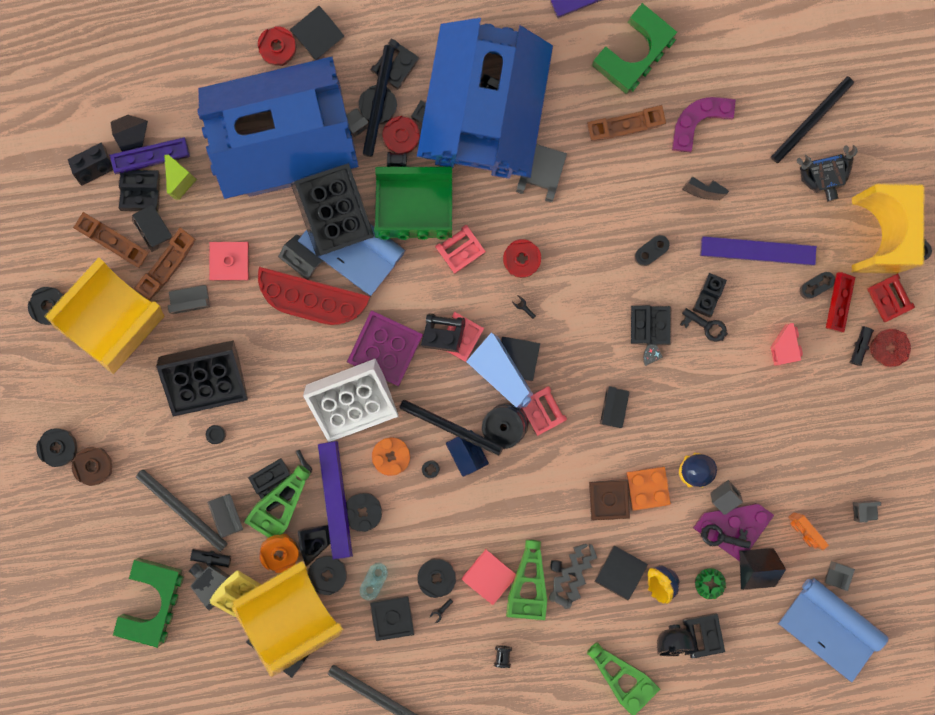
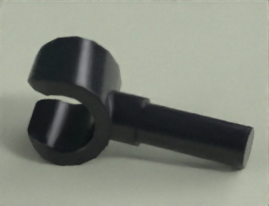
(522, 305)
(303, 461)
(556, 566)
(442, 609)

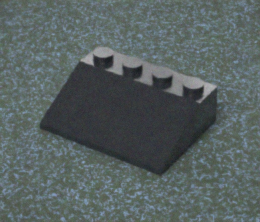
(332, 209)
(202, 378)

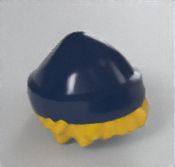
(697, 470)
(663, 584)

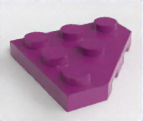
(751, 518)

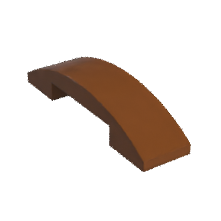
(626, 124)
(111, 240)
(166, 264)

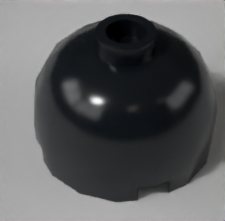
(675, 642)

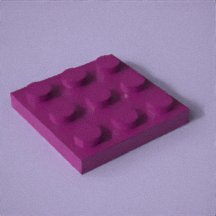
(387, 342)

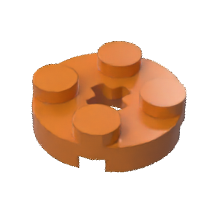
(380, 459)
(282, 543)

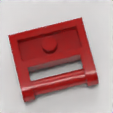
(886, 301)

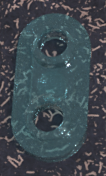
(373, 581)

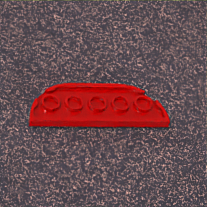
(310, 299)

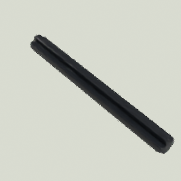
(378, 100)
(814, 117)
(451, 427)

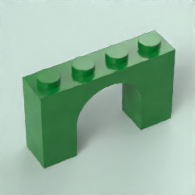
(626, 74)
(166, 582)

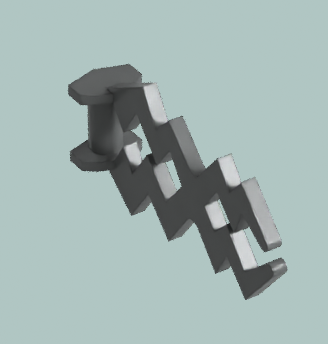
(577, 569)

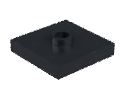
(392, 618)

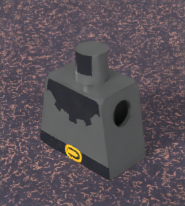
(207, 582)

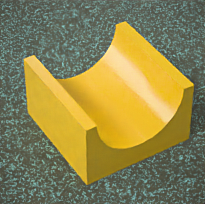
(902, 226)
(105, 316)
(285, 619)

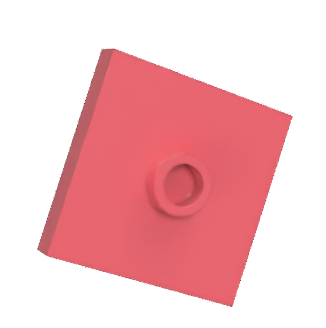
(229, 261)

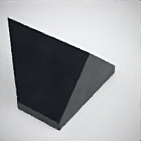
(129, 132)
(313, 542)

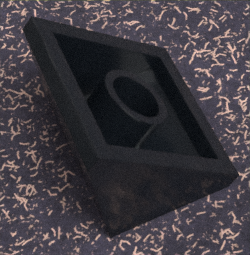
(760, 568)

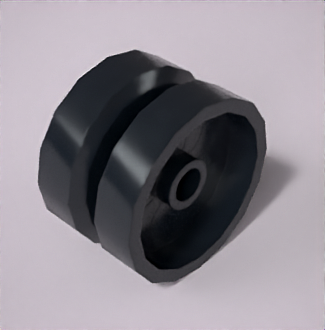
(516, 424)

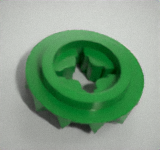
(705, 576)

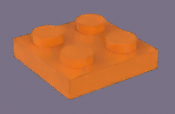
(648, 488)
(811, 535)

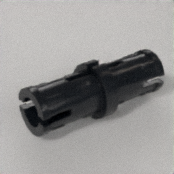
(861, 346)
(210, 558)

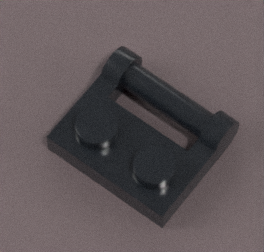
(401, 65)
(443, 339)
(710, 634)

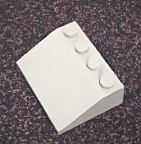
(350, 400)

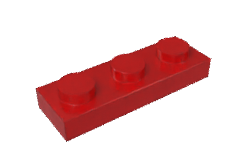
(840, 302)

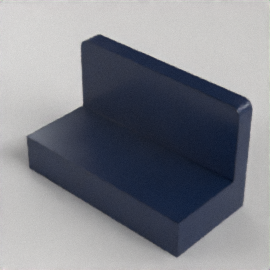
(466, 455)

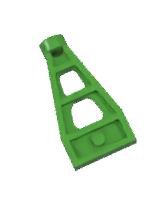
(267, 523)
(526, 607)
(639, 694)

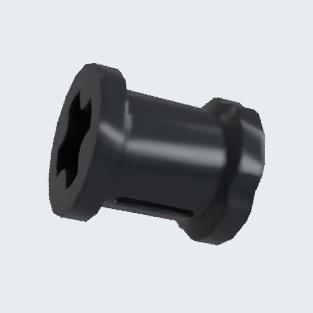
(396, 160)
(503, 656)

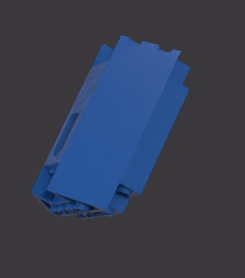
(482, 124)
(307, 135)

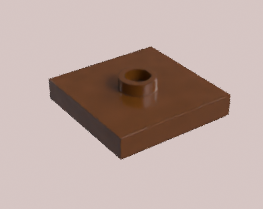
(609, 500)

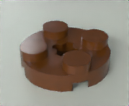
(83, 459)

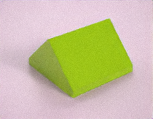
(177, 178)

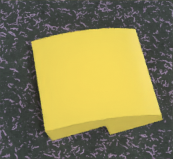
(231, 589)

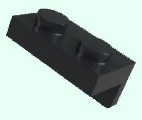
(90, 164)

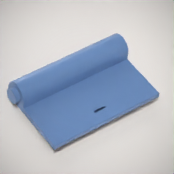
(364, 263)
(825, 618)

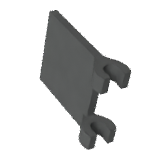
(545, 171)

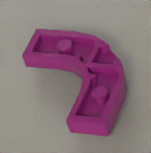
(697, 111)

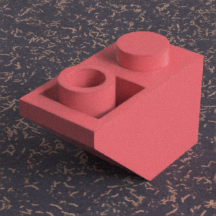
(786, 347)

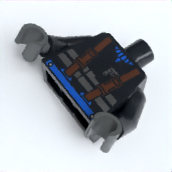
(827, 173)

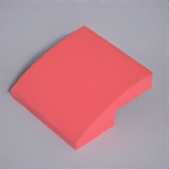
(489, 577)

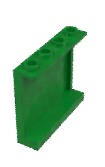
(413, 203)

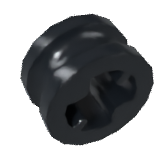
(435, 473)

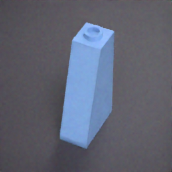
(498, 368)

